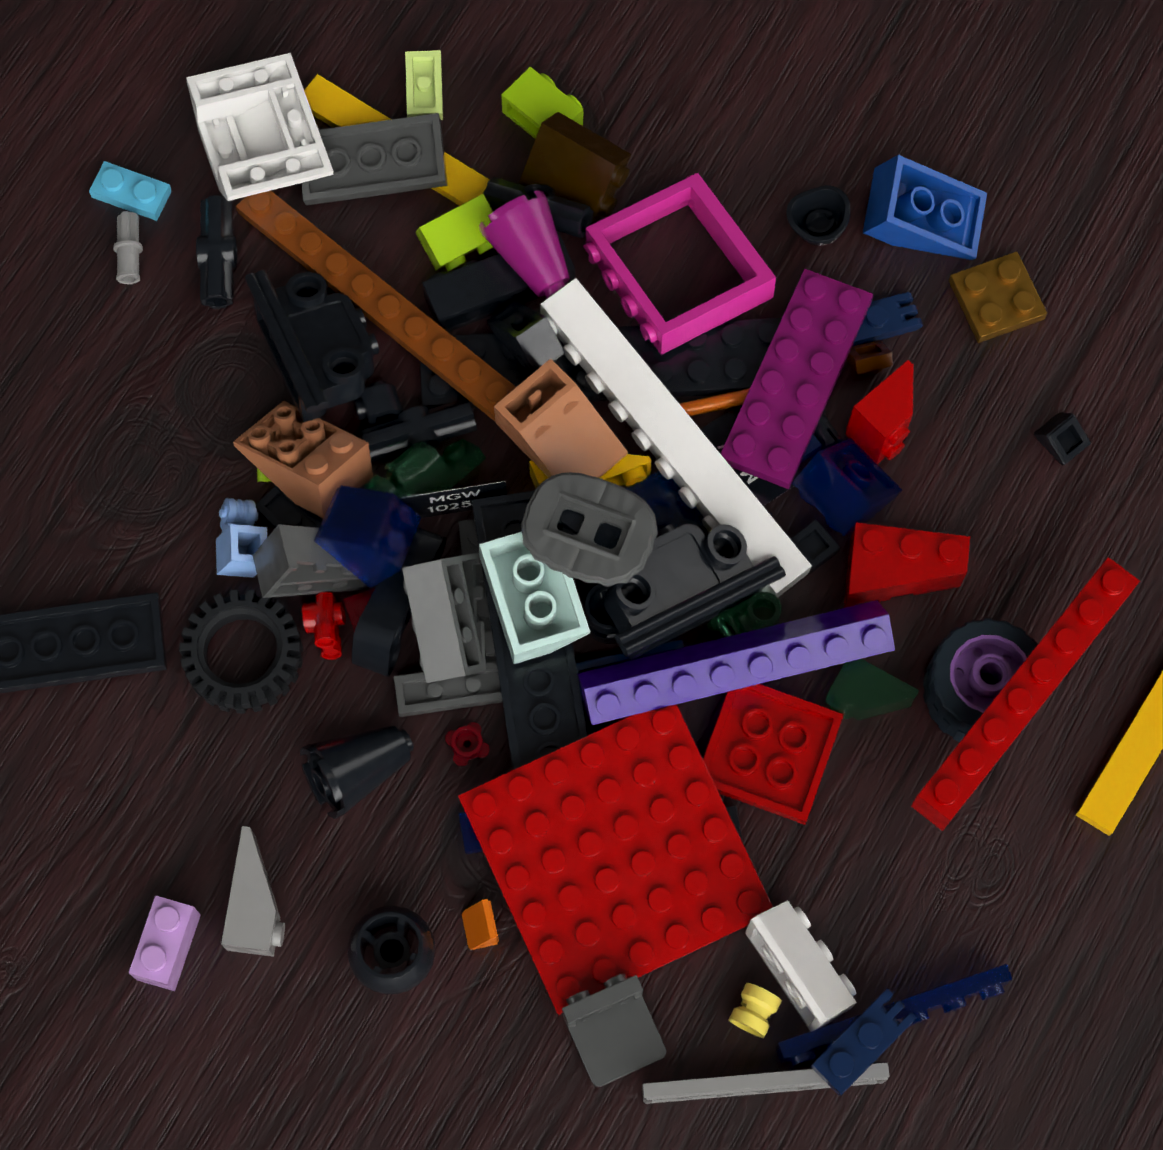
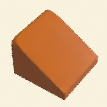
(480, 925)

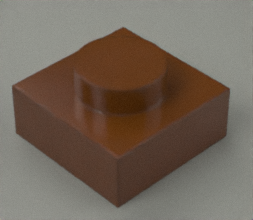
(870, 357)

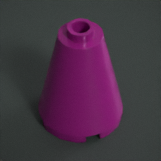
(529, 243)

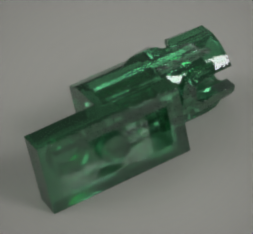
(425, 471)

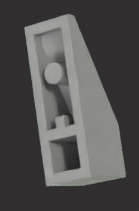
(252, 912)

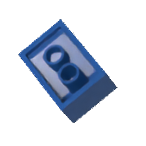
(924, 210)

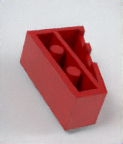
(902, 562)

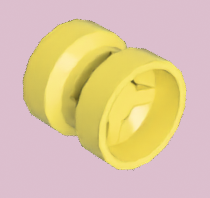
(755, 1009)

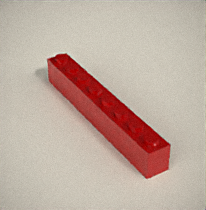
(1024, 694)

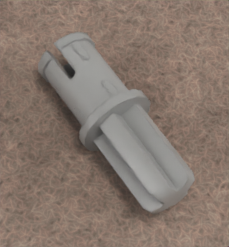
(128, 248)

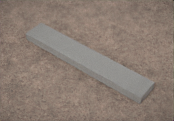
(750, 1084)

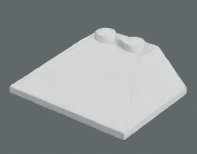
(257, 127)

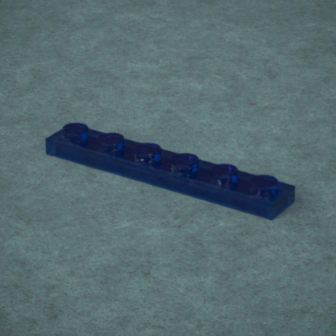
(949, 997)

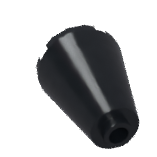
(354, 765)

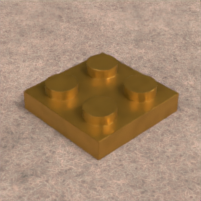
(997, 297)

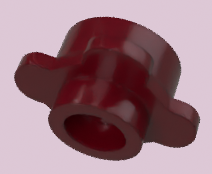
(469, 733)

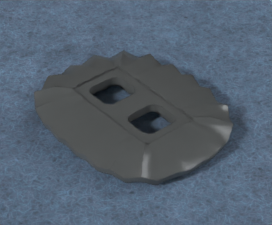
(599, 503)

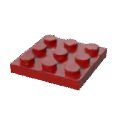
(771, 750)

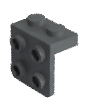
(613, 1030)

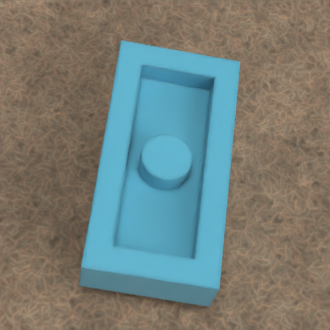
(130, 190)

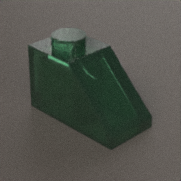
(868, 691)

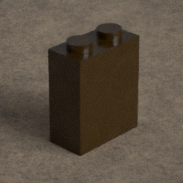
(577, 164)

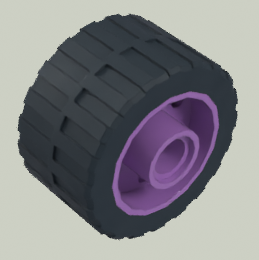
(971, 671)

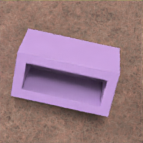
(164, 943)

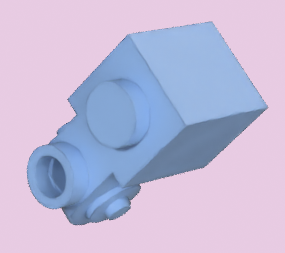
(238, 538)

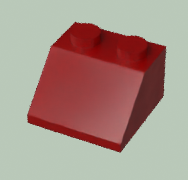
(883, 416)

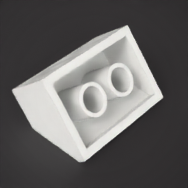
(801, 965)

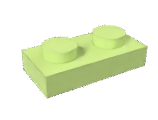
(424, 83)

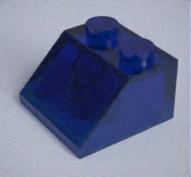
(845, 486)
(368, 532)

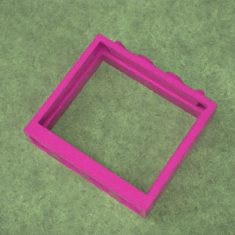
(695, 193)

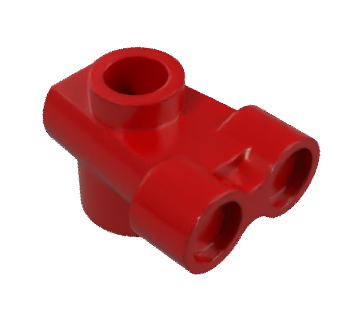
(324, 620)

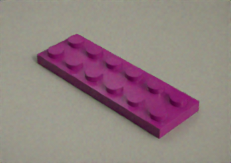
(796, 378)

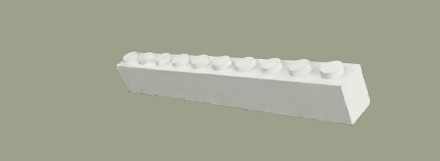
(667, 430)

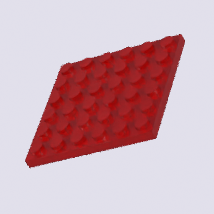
(615, 854)

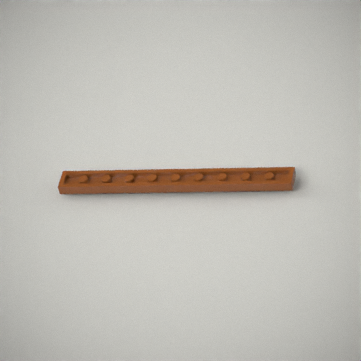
(377, 300)

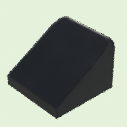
(1063, 437)

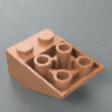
(558, 425)
(305, 457)

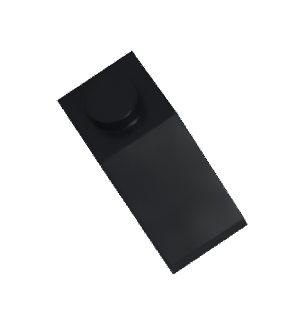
(526, 335)

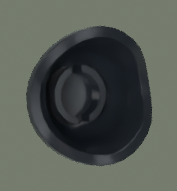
(819, 214)

